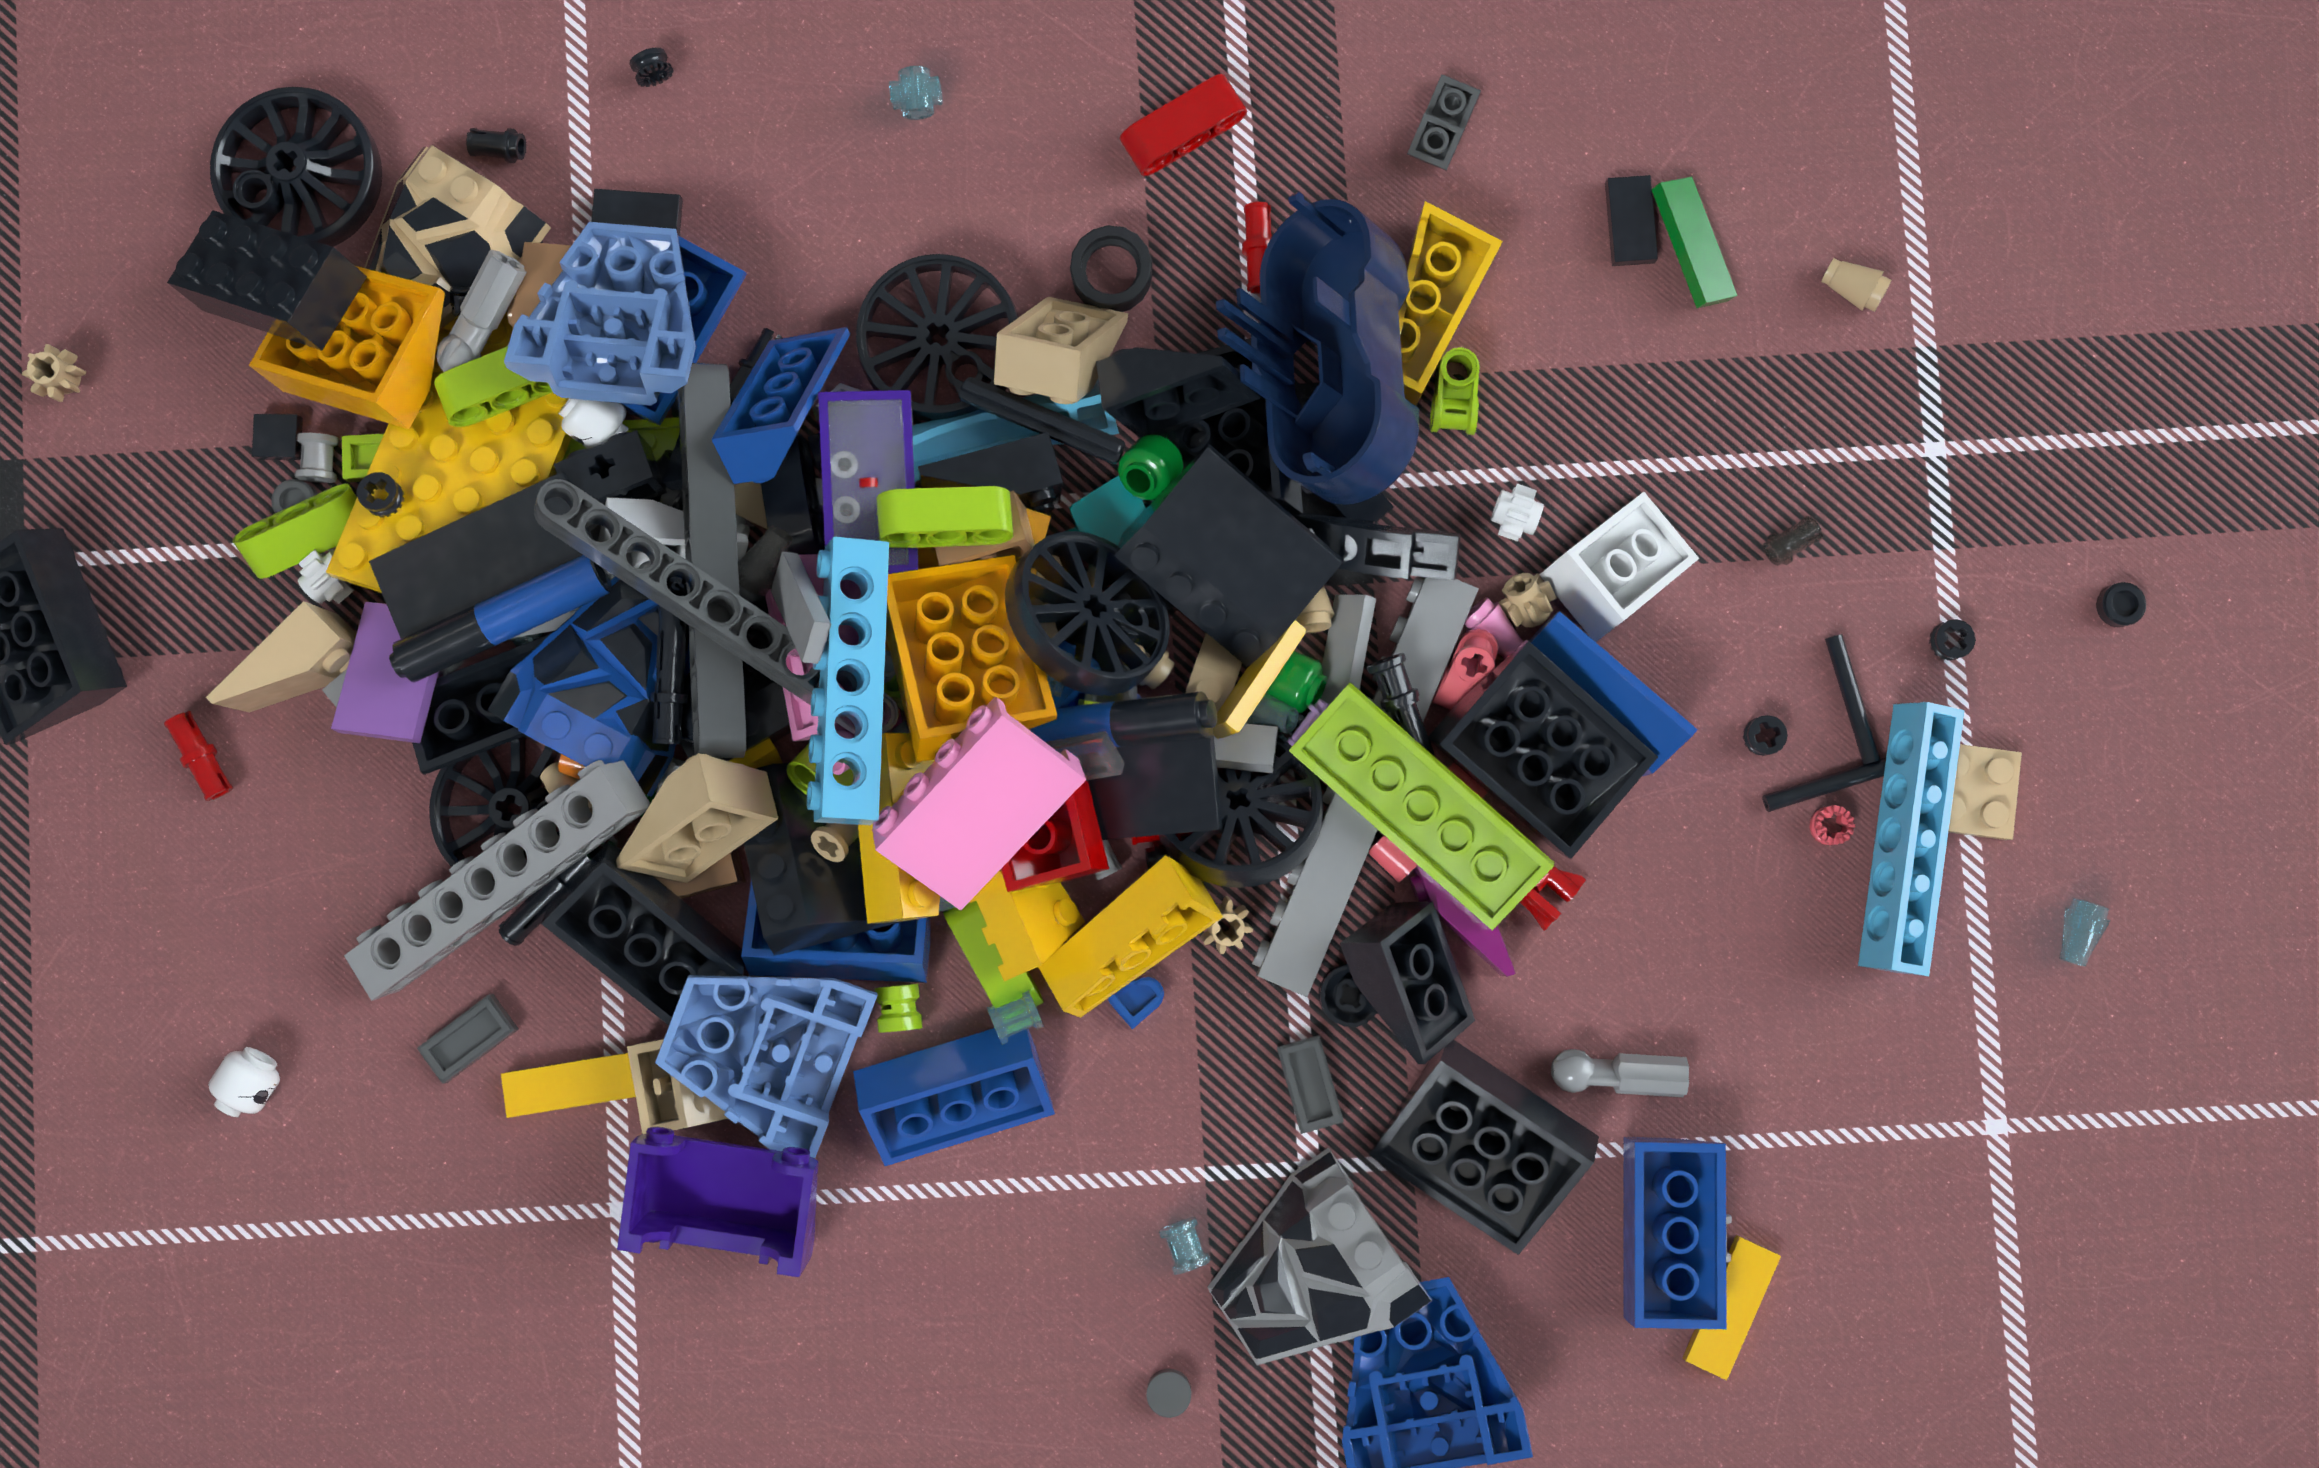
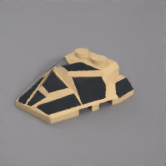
(446, 224)

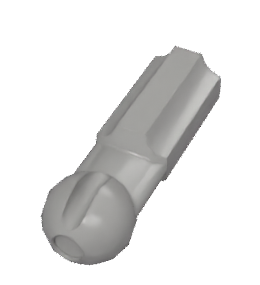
(481, 310)
(1626, 1073)

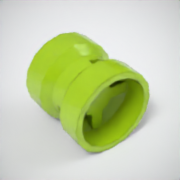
(898, 1008)

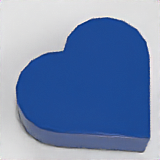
(1137, 1000)

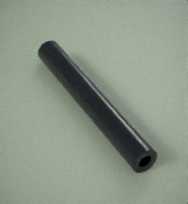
(1852, 699)
(1824, 785)

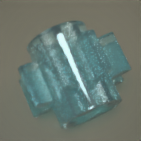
(915, 92)

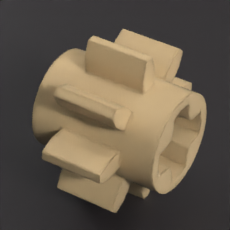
(41, 371)
(1527, 599)
(1234, 934)

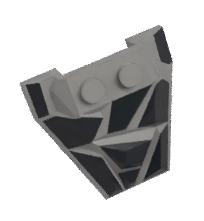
(1314, 1270)

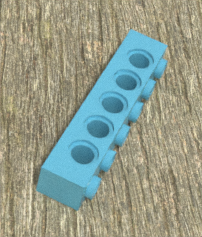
(867, 566)
(1911, 838)

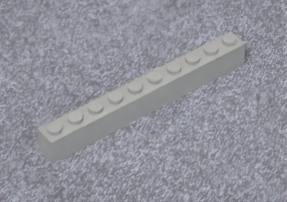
(1333, 865)

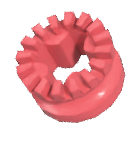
(1843, 818)

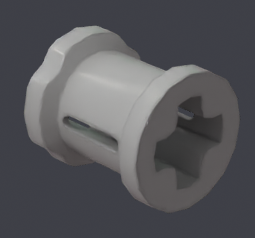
(317, 457)

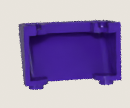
(720, 1198)

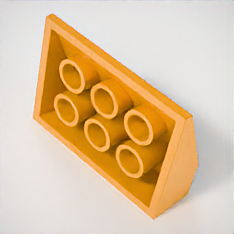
(374, 360)
(959, 651)

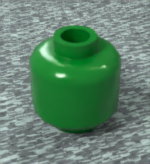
(1150, 466)
(1299, 682)

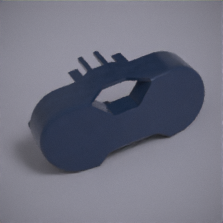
(1340, 286)

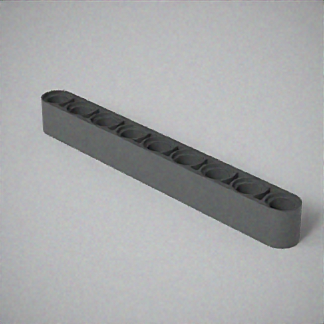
(712, 547)
(691, 607)

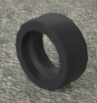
(1117, 237)

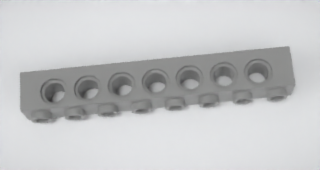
(440, 923)

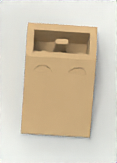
(661, 1097)

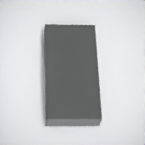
(467, 1038)
(1310, 1084)

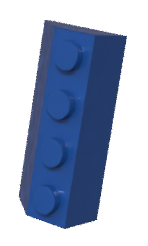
(710, 289)
(775, 403)
(1614, 688)
(881, 954)
(951, 1094)
(1674, 1233)

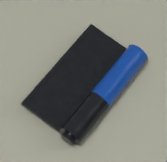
(482, 583)
(1168, 762)

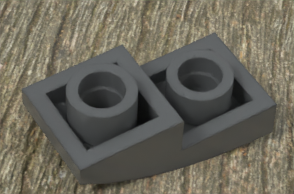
(1444, 122)

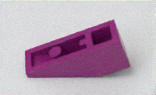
(1463, 923)

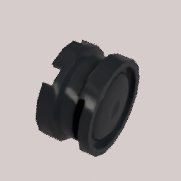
(1343, 1000)

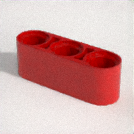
(1183, 125)

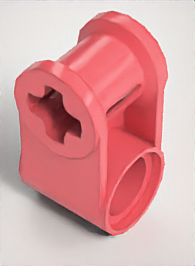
(1464, 670)

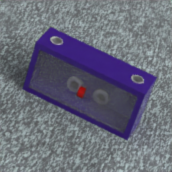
(864, 453)

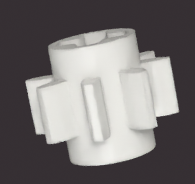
(1517, 512)
(318, 583)

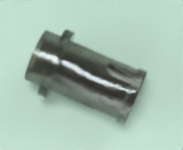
(1783, 546)

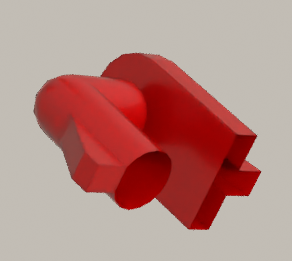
(1563, 884)

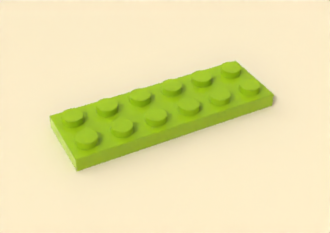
(1421, 806)

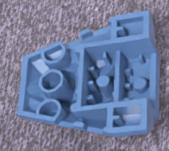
(611, 320)
(767, 1050)

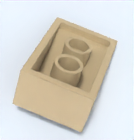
(1056, 349)
(293, 660)
(699, 818)

